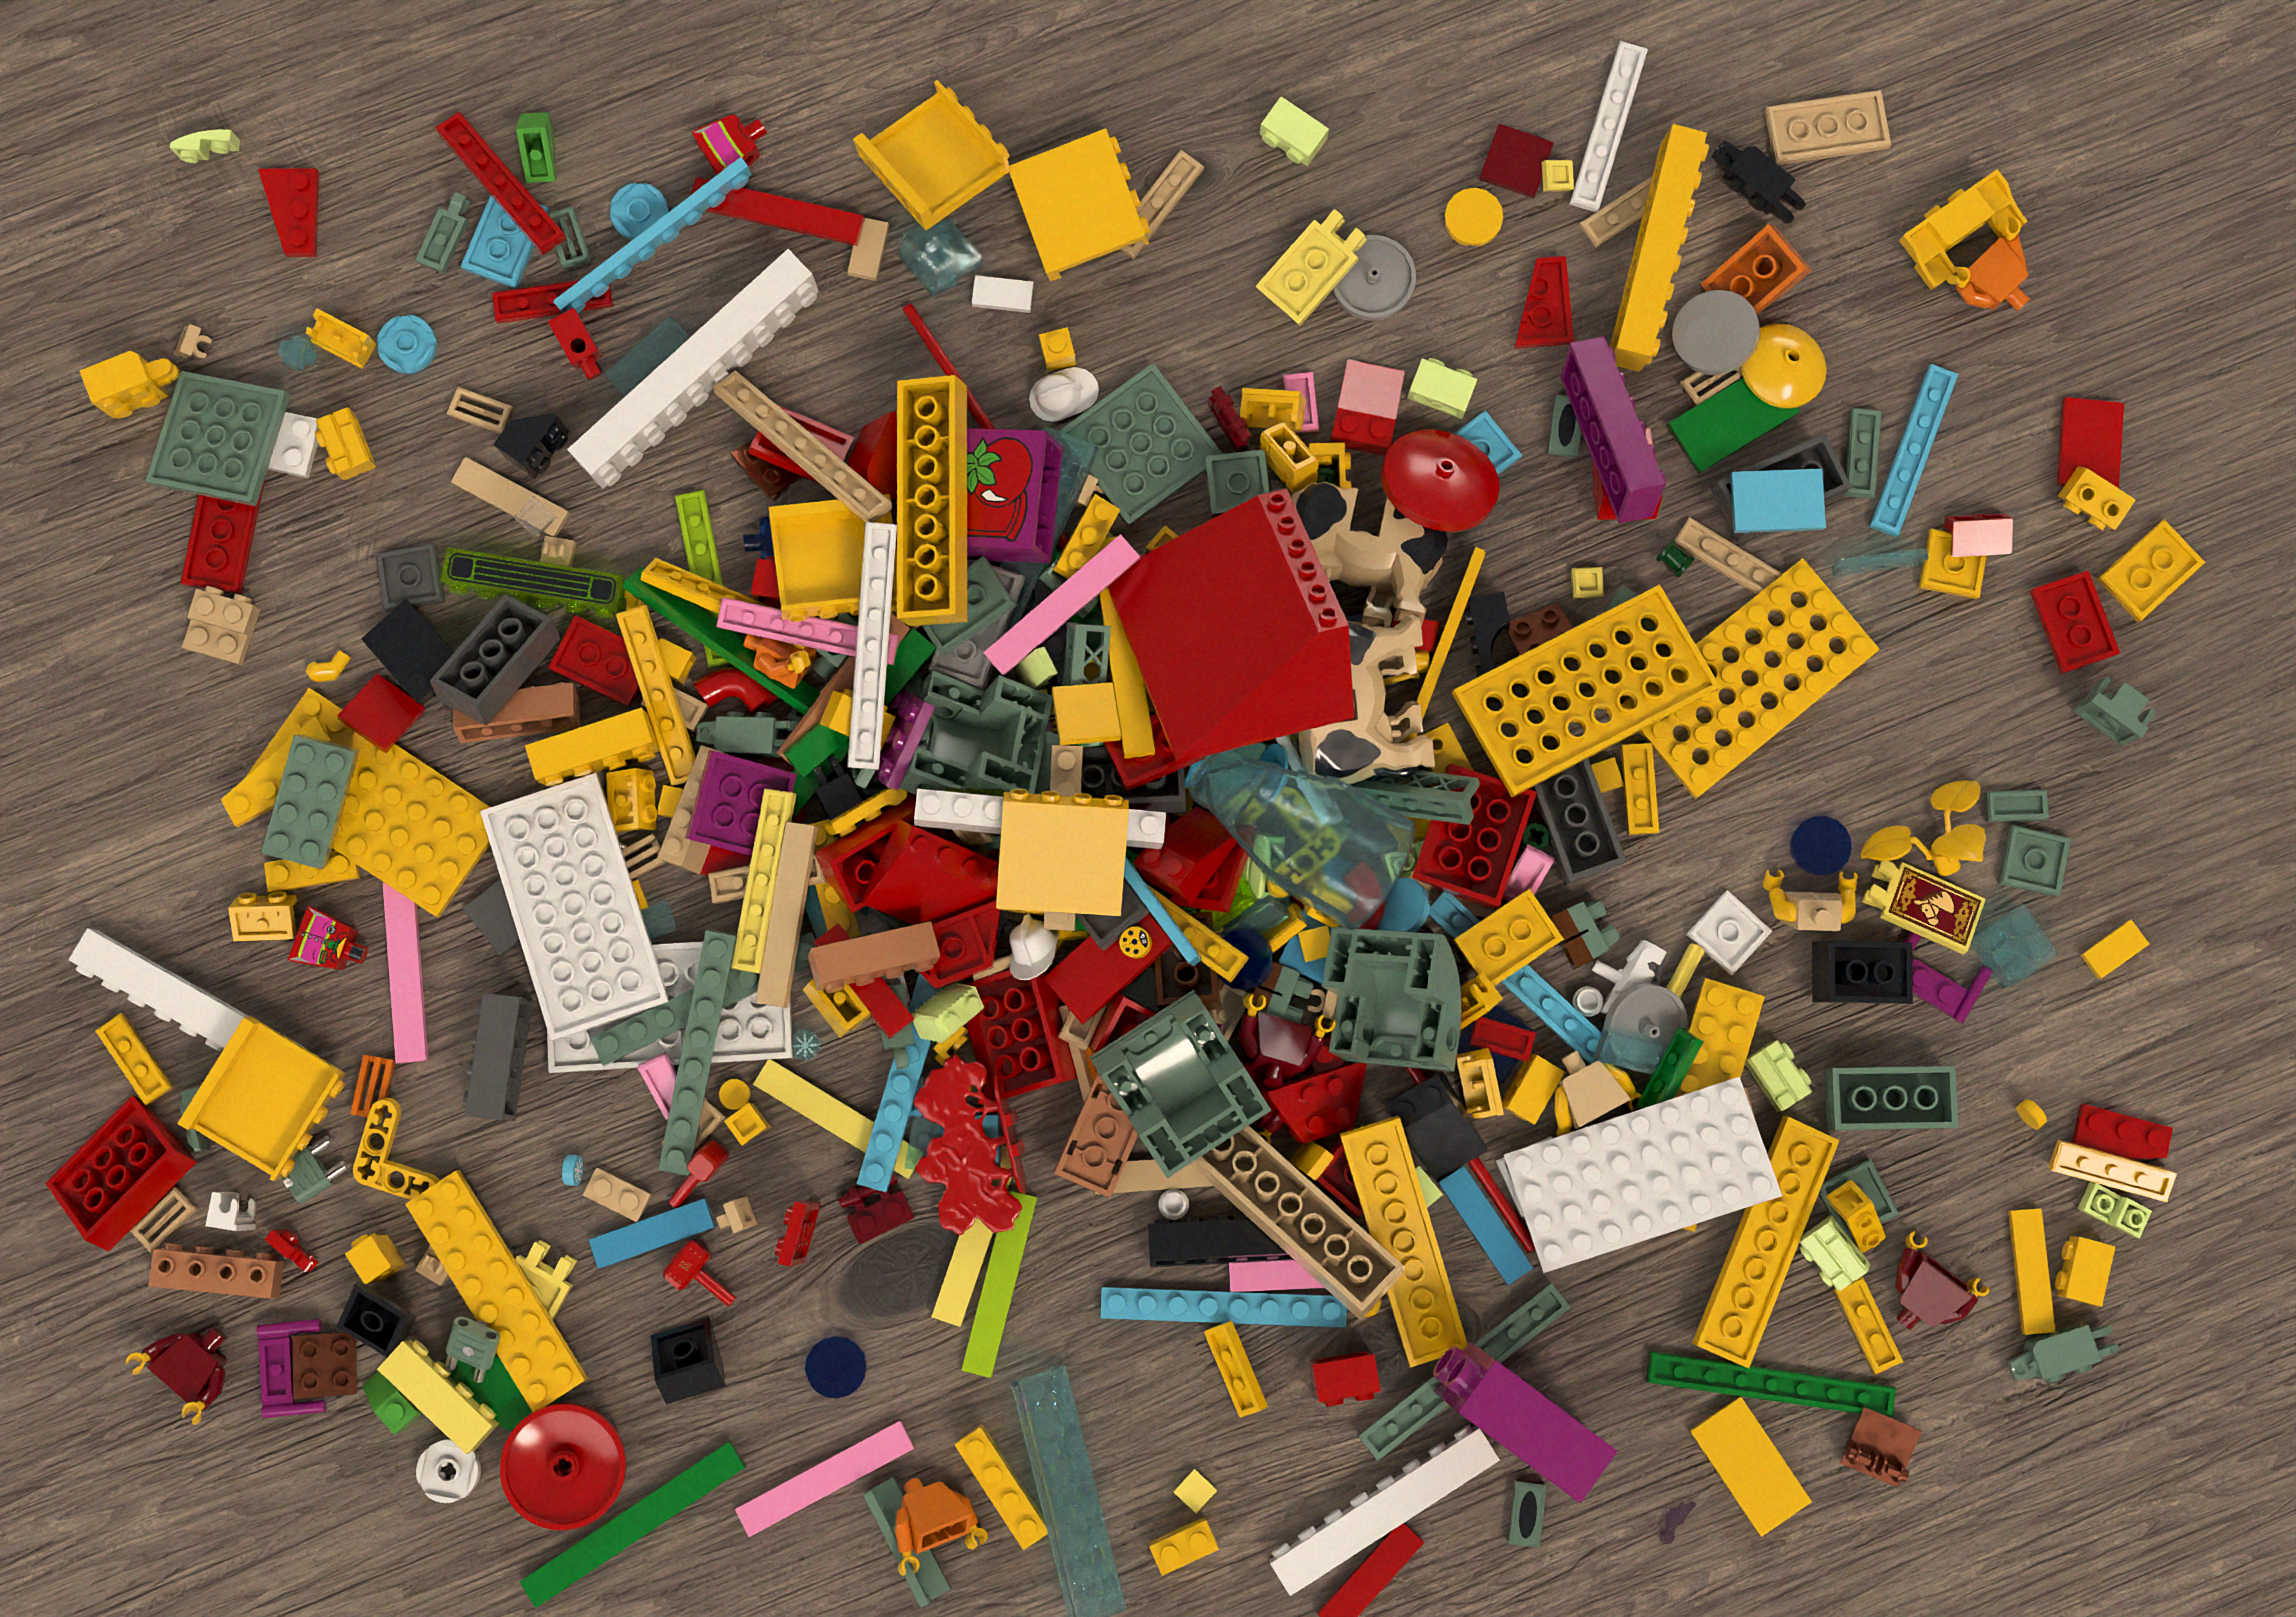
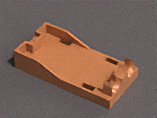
(1102, 1138)

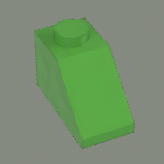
(537, 147)
(390, 1404)

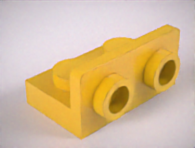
(632, 799)
(263, 917)

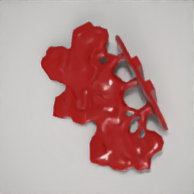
(964, 1154)

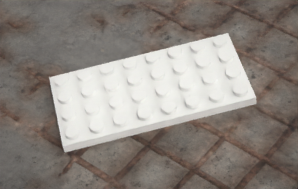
(574, 907)
(744, 1032)
(1642, 1175)

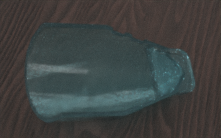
(1308, 833)

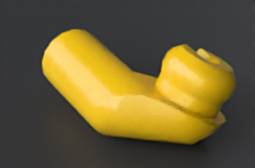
(330, 670)

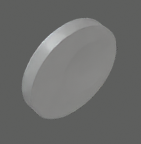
(1378, 282)
(1716, 332)
(1647, 1013)

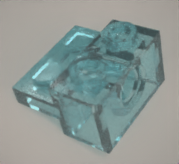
(938, 255)
(2013, 946)

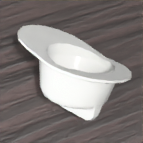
(1063, 394)
(1031, 948)

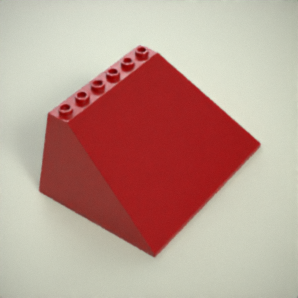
(1237, 631)

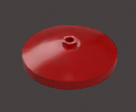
(1440, 480)
(542, 1487)

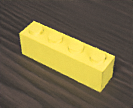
(438, 1395)

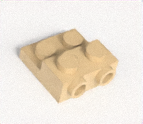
(220, 625)

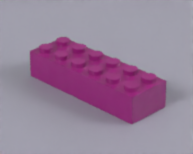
(1612, 429)

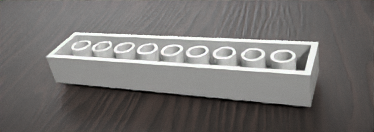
(694, 369)

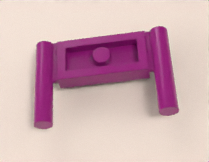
(1943, 992)
(277, 1369)

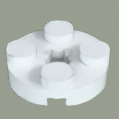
(434, 1481)

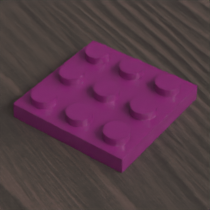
(904, 736)
(731, 801)

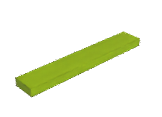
(700, 550)
(998, 1292)

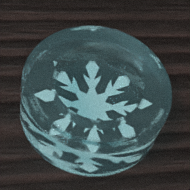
(805, 1045)

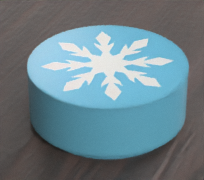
(572, 1170)

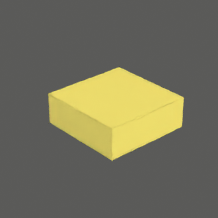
(1557, 175)
(1587, 583)
(1195, 1490)

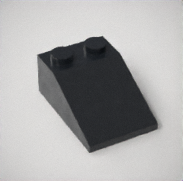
(409, 650)
(1862, 972)
(1437, 1125)

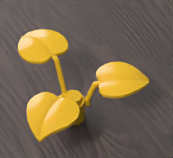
(1961, 843)

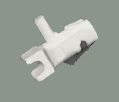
(1642, 966)

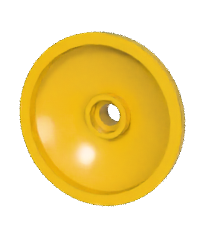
(1779, 379)

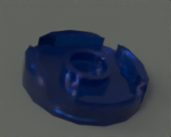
(1820, 846)
(1258, 965)
(836, 1367)

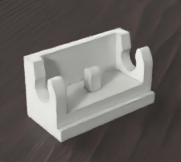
(225, 1212)

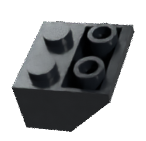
(532, 442)

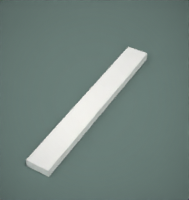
(872, 645)

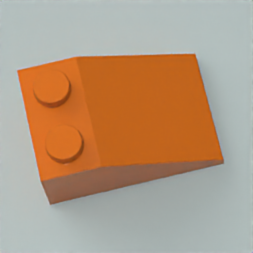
(1760, 269)

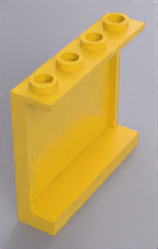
(935, 157)
(1078, 202)
(820, 558)
(1062, 852)
(263, 1097)

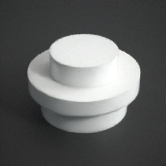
(1587, 1001)
(1173, 1204)

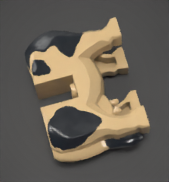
(1390, 565)
(1371, 739)

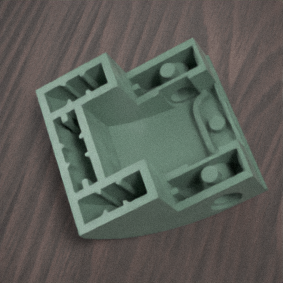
(979, 736)
(1394, 998)
(1180, 1083)

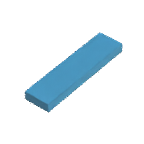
(1485, 1225)
(652, 1233)

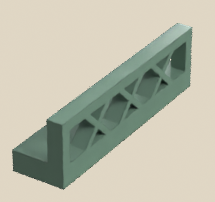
(1075, 654)
(1425, 803)
(929, 1580)

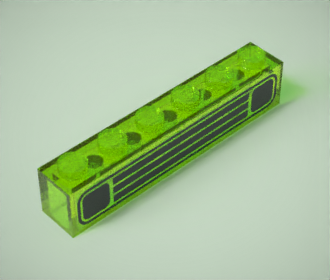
(533, 581)

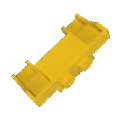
(1944, 227)

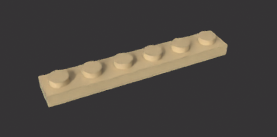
(1066, 780)

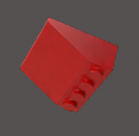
(1476, 857)
(929, 877)
(1020, 1034)
(120, 1174)

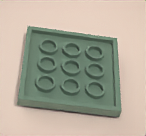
(218, 438)
(1145, 444)

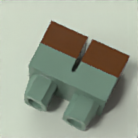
(1593, 942)
(1283, 982)

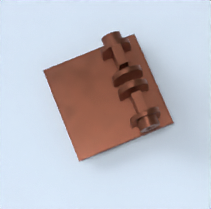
(763, 473)
(1538, 628)
(324, 1365)
(1881, 1447)

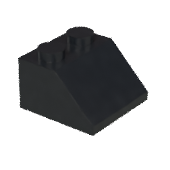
(375, 1320)
(687, 1361)

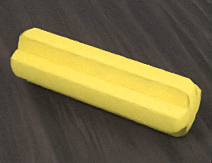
(1685, 969)

